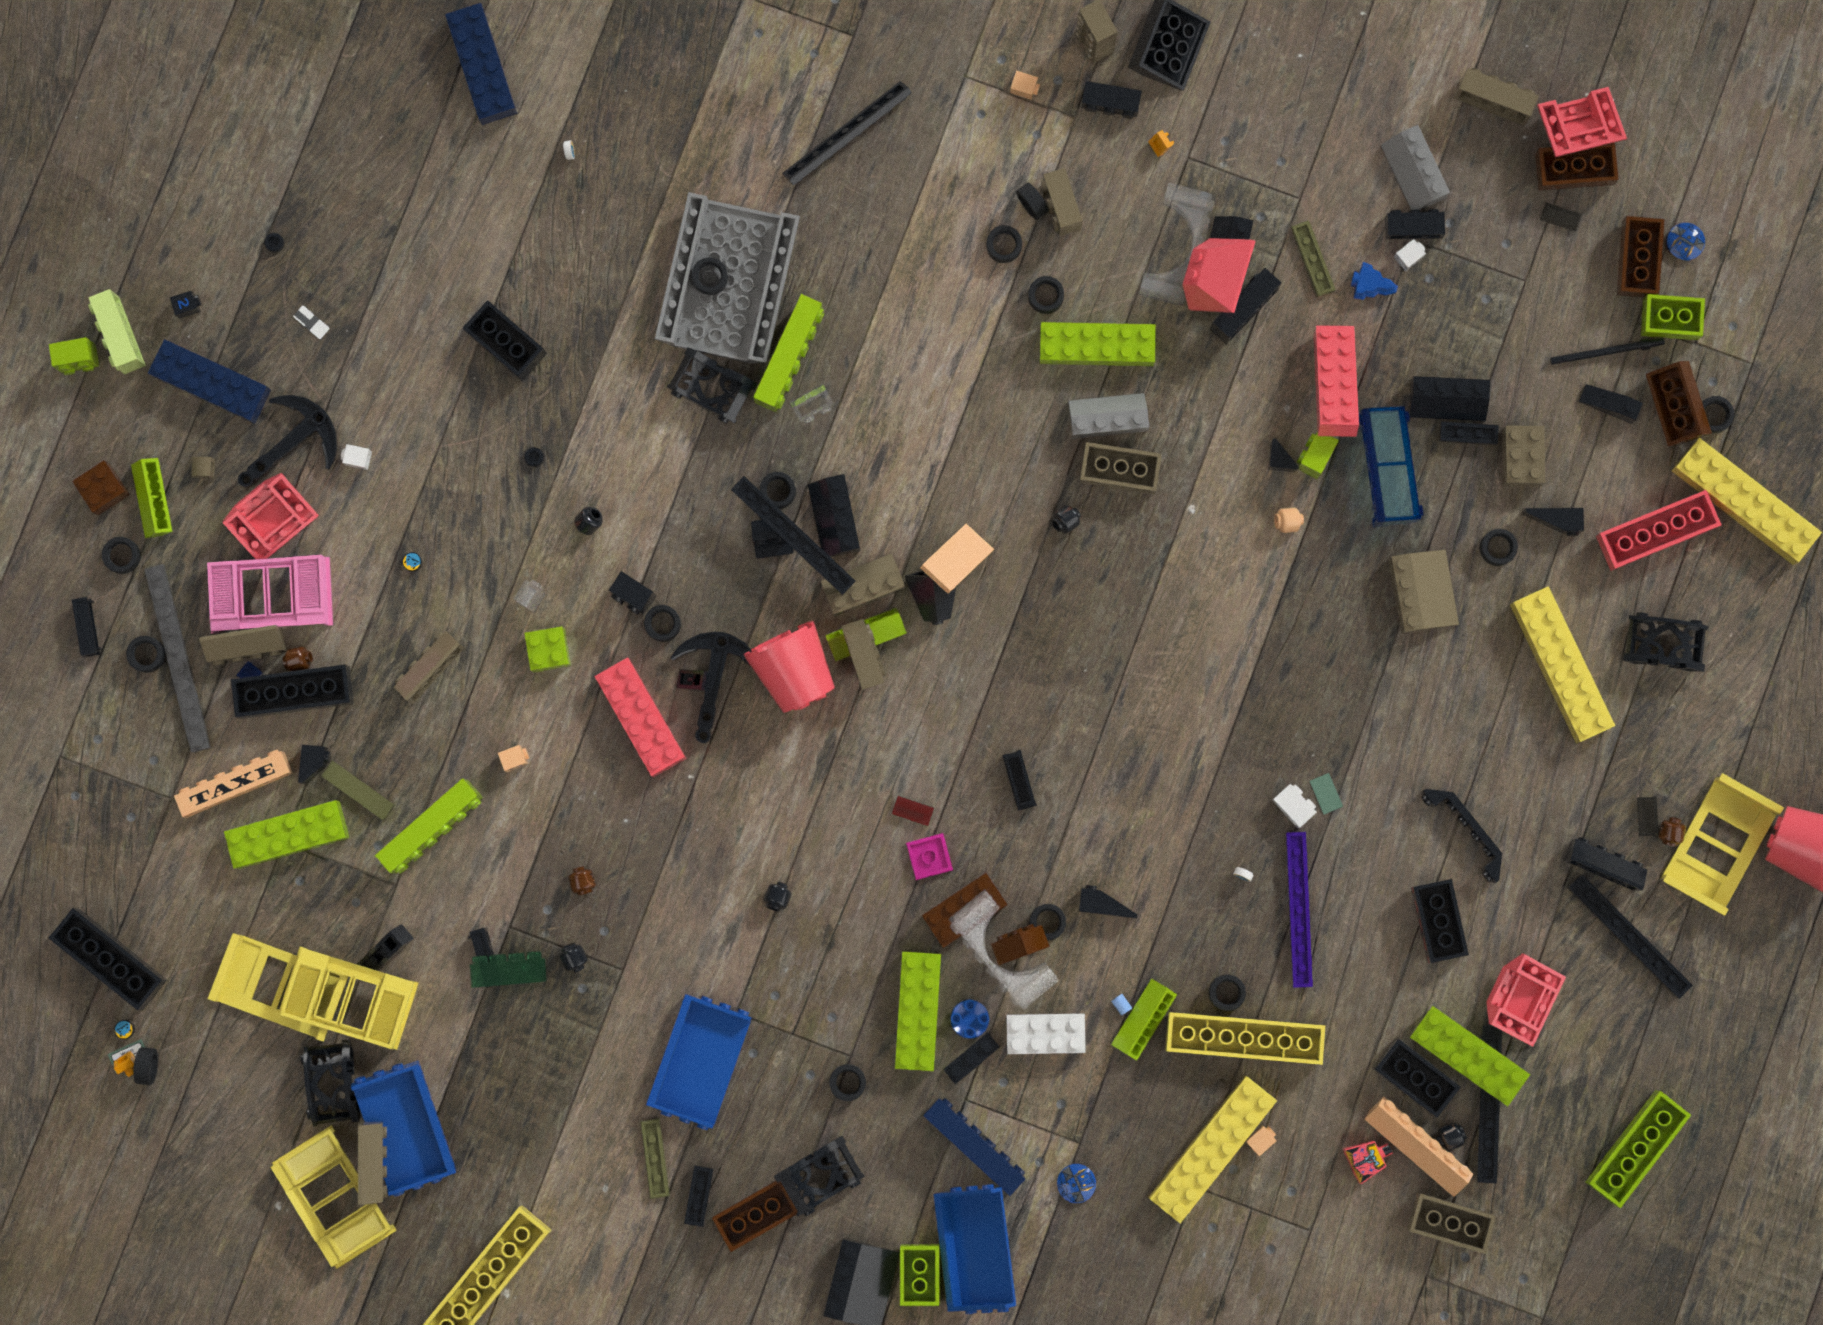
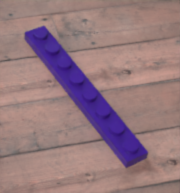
(1299, 909)

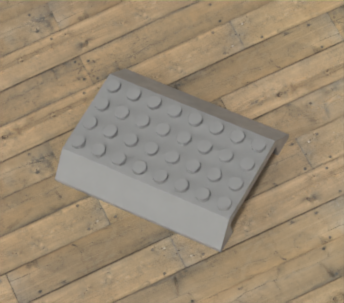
(757, 258)

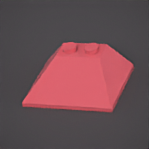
(1582, 123)
(1217, 274)
(269, 517)
(1523, 998)

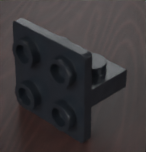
(767, 542)

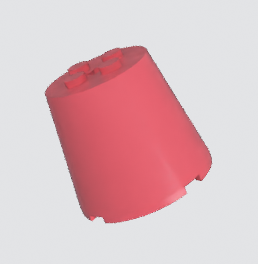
(793, 667)
(1798, 845)

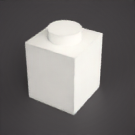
(1410, 254)
(356, 457)

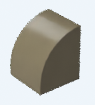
(203, 467)

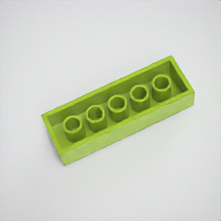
(1097, 344)
(788, 353)
(429, 826)
(286, 834)
(918, 1011)
(1470, 1056)
(1638, 1148)

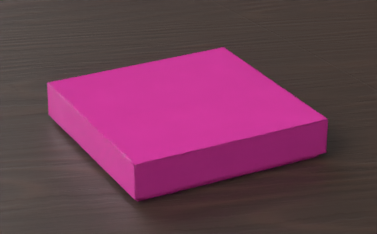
(929, 856)

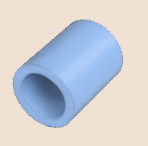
(1121, 1004)

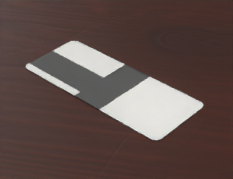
(311, 322)

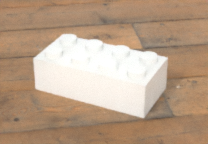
(1045, 1033)

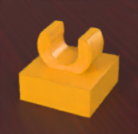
(1160, 143)
(125, 1063)

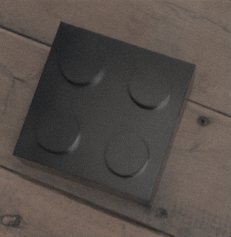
(632, 593)

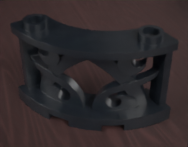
(739, 384)
(1688, 662)
(346, 1061)
(791, 1176)

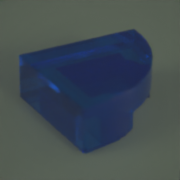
(249, 670)

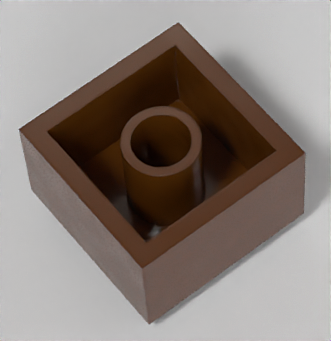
(101, 487)
(1019, 943)

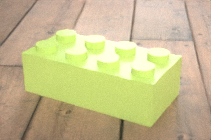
(116, 331)

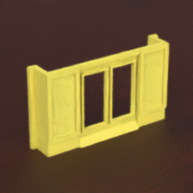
(1743, 810)
(240, 976)
(386, 1012)
(351, 1234)

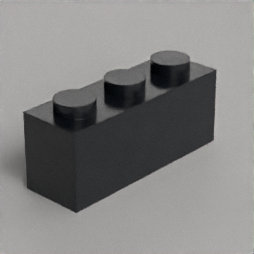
(1111, 99)
(1415, 224)

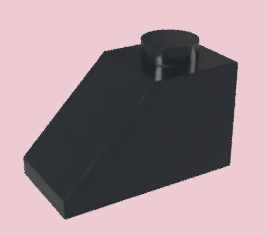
(312, 762)

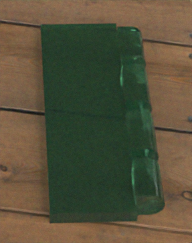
(509, 972)

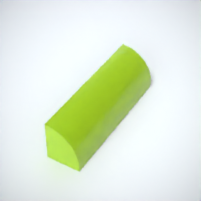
(151, 497)
(883, 626)
(1144, 1019)

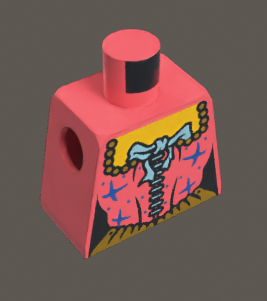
(1366, 1159)

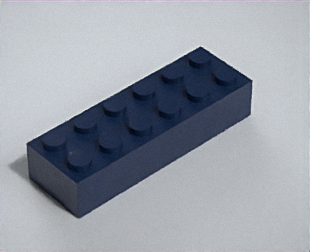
(481, 63)
(209, 381)
(974, 1146)

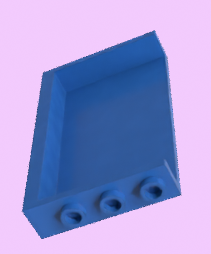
(699, 1061)
(414, 1134)
(975, 1249)

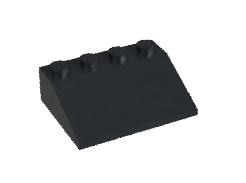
(1169, 43)
(861, 1283)

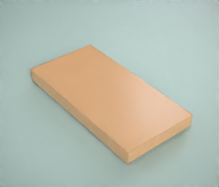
(957, 558)

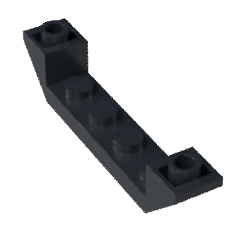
(1492, 868)

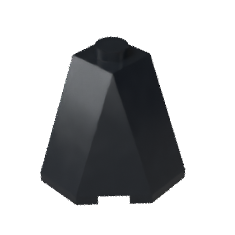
(932, 601)

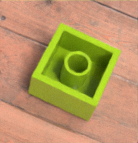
(74, 356)
(1317, 455)
(547, 649)

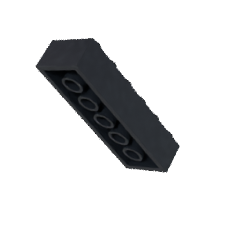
(292, 691)
(107, 959)

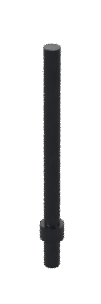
(1644, 344)

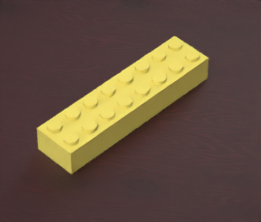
(1747, 501)
(1562, 665)
(1245, 1038)
(1212, 1149)
(491, 1270)

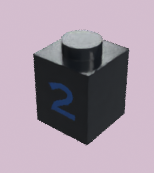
(185, 304)

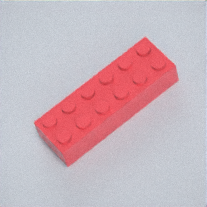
(1336, 381)
(1658, 530)
(640, 717)

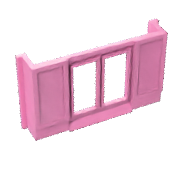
(308, 588)

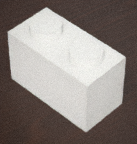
(1294, 805)

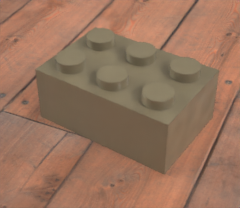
(1061, 202)
(1523, 455)
(863, 653)

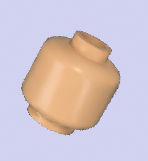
(1288, 520)

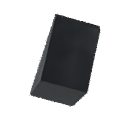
(1280, 459)
(692, 680)

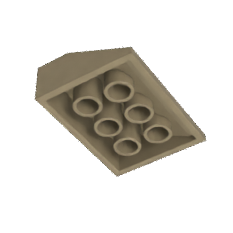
(1423, 591)

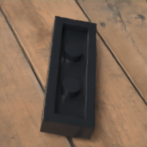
(1469, 433)
(971, 1058)
(698, 1196)

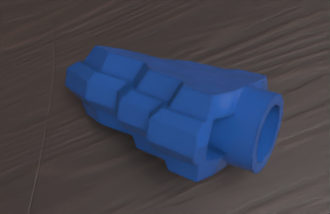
(1371, 283)

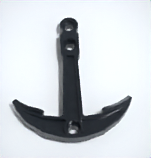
(296, 437)
(716, 667)

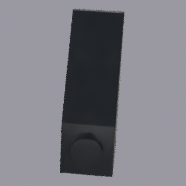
(1611, 403)
(1559, 519)
(1098, 902)
(386, 948)

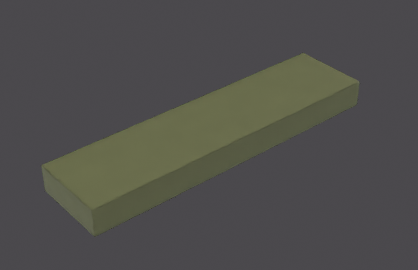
(1313, 259)
(358, 790)
(655, 1158)

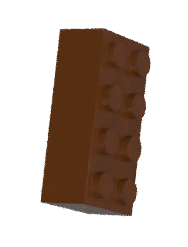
(1577, 170)
(1640, 256)
(1678, 403)
(939, 916)
(754, 1215)

